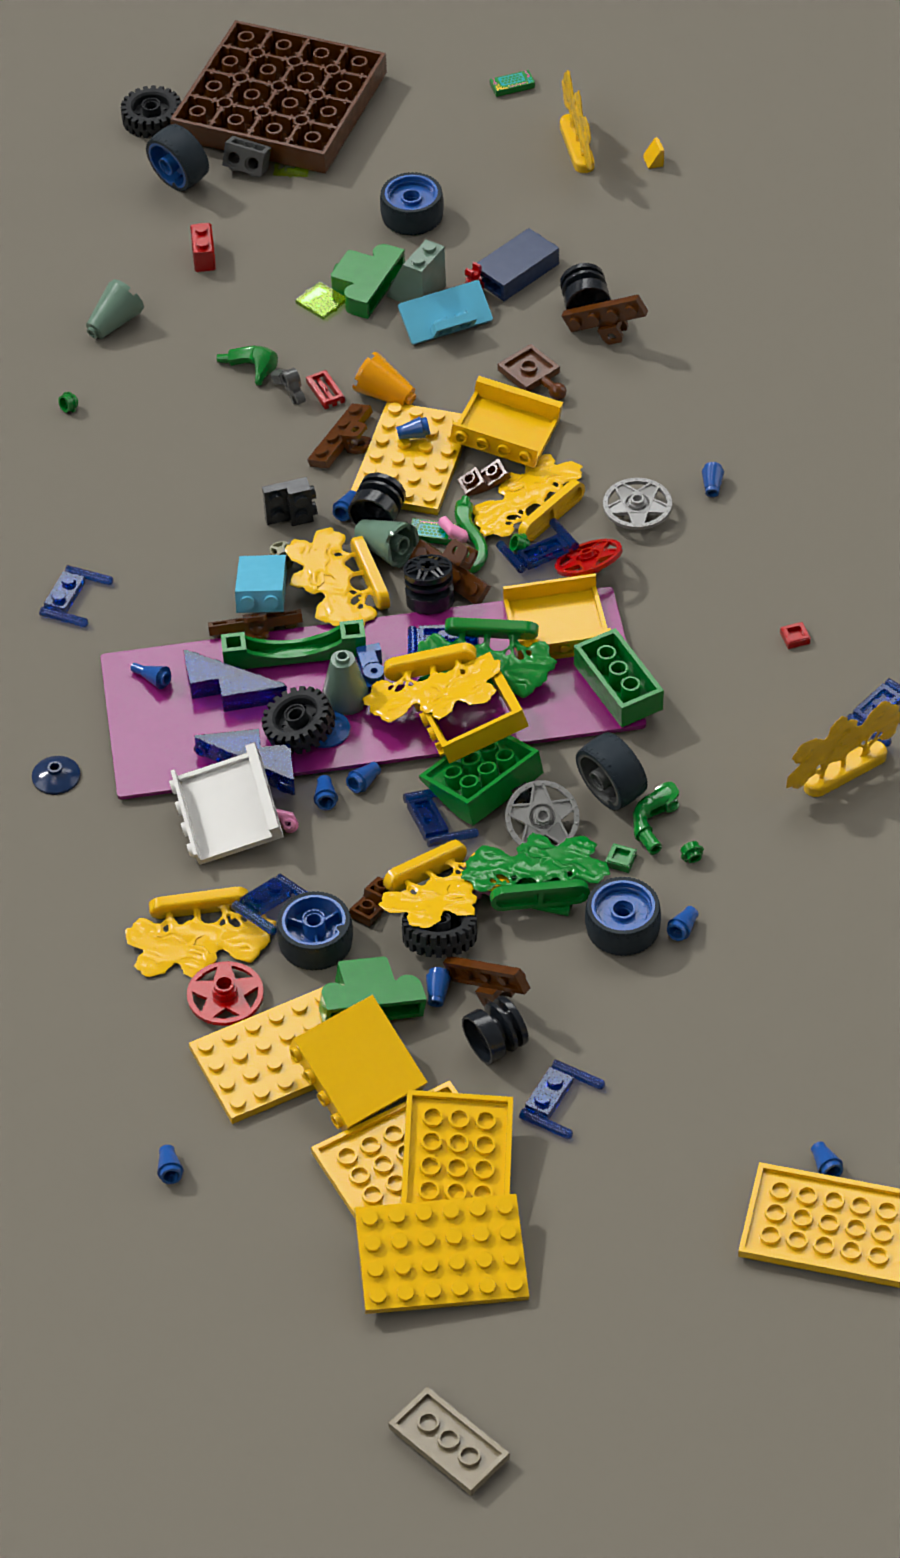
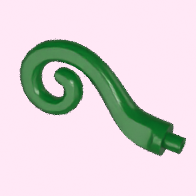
(463, 517)

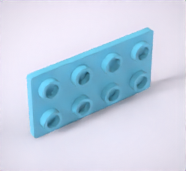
(445, 312)

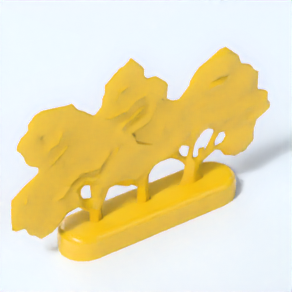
(576, 128)
(530, 489)
(330, 576)
(441, 689)
(838, 755)
(438, 893)
(194, 942)

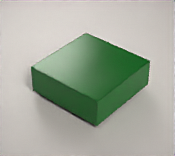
(621, 857)

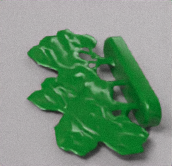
(520, 675)
(541, 862)

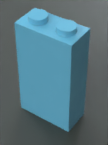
(261, 584)

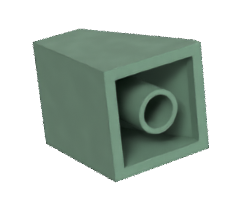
(420, 274)

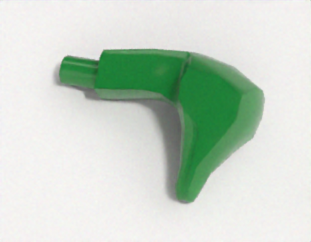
(262, 357)

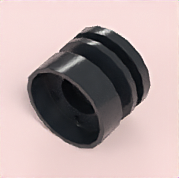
(583, 286)
(377, 499)
(429, 584)
(495, 1030)

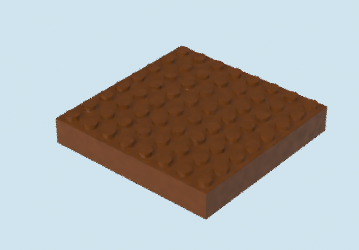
(281, 93)

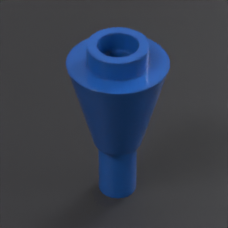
(157, 675)

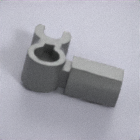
(291, 381)

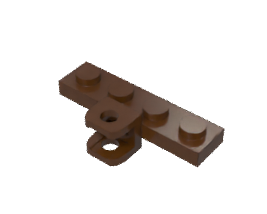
(608, 316)
(344, 434)
(463, 580)
(256, 624)
(492, 979)

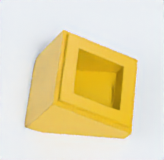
(654, 154)

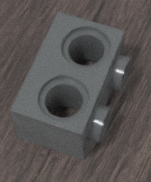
(247, 151)

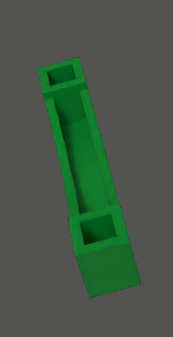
(255, 653)

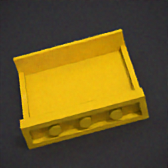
(507, 422)
(562, 607)
(356, 1063)

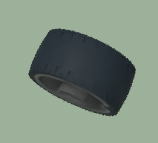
(611, 771)

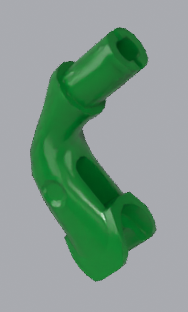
(655, 803)

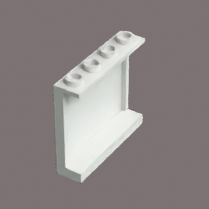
(226, 807)

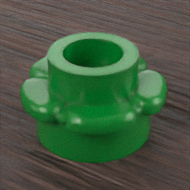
(68, 402)
(518, 542)
(691, 852)

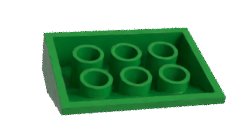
(484, 778)

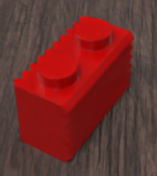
(203, 247)

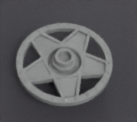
(637, 503)
(542, 814)

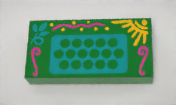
(512, 83)
(431, 531)

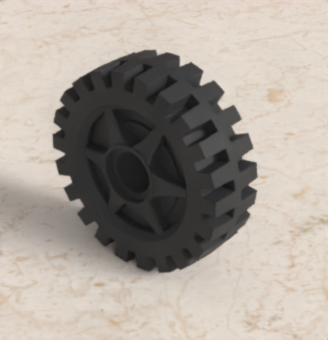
(148, 110)
(299, 719)
(445, 937)

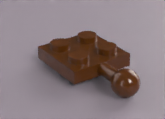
(532, 368)

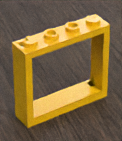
(484, 734)

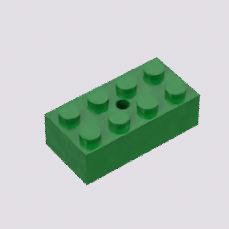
(618, 677)

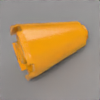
(382, 381)

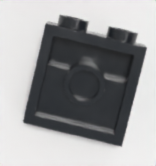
(290, 502)

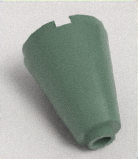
(113, 309)
(389, 539)
(345, 683)

